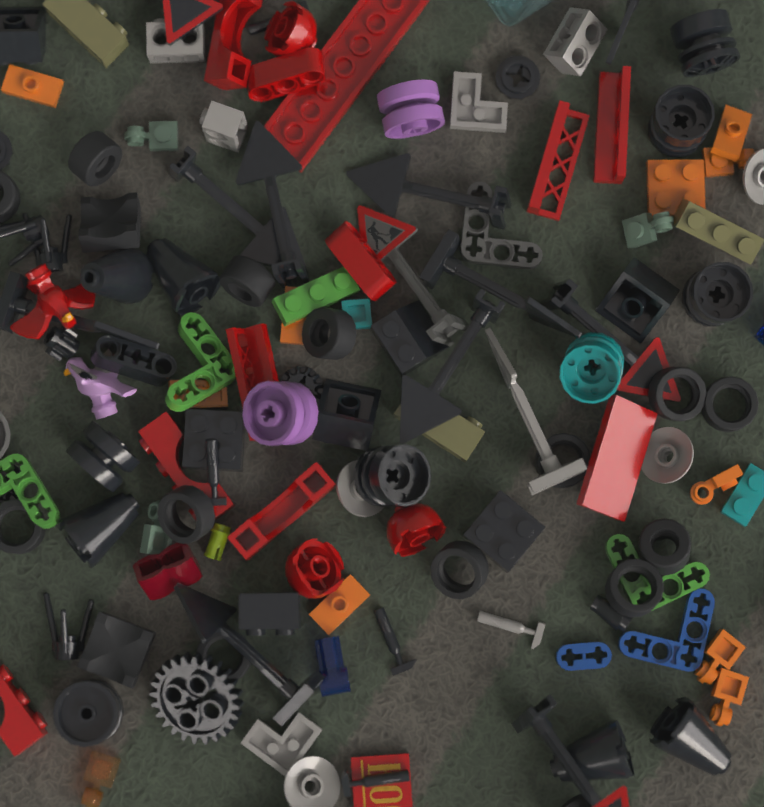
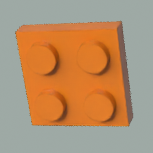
(672, 182)

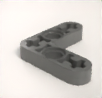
(487, 245)

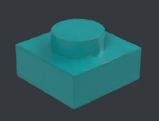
(360, 312)

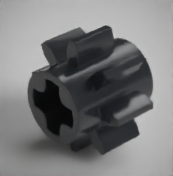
(61, 343)

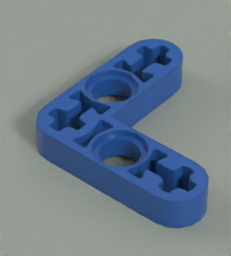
(674, 648)

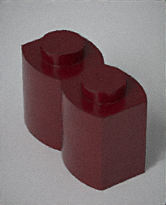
(162, 571)

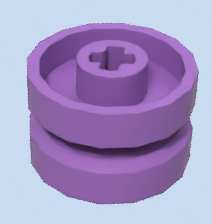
(410, 109)
(280, 413)

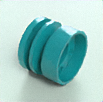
(580, 377)

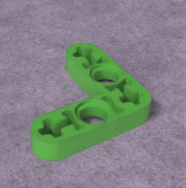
(209, 371)
(20, 482)
(633, 589)

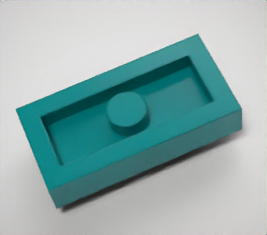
(745, 496)

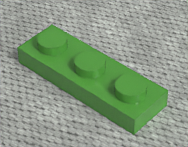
(315, 294)

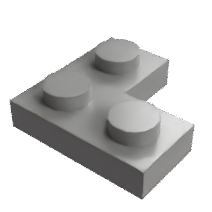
(469, 111)
(285, 749)

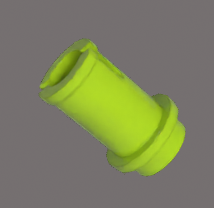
(217, 541)

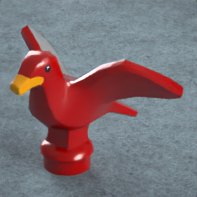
(50, 302)

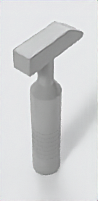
(512, 626)

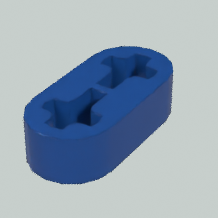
(583, 663)

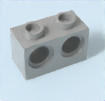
(575, 41)
(179, 50)
(224, 126)

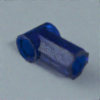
(332, 667)

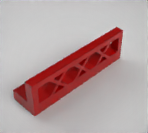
(612, 126)
(548, 158)
(251, 354)

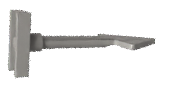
(554, 471)

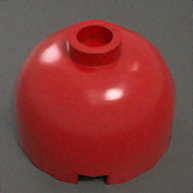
(291, 30)
(412, 527)
(314, 569)

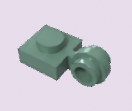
(161, 136)
(641, 228)
(154, 538)

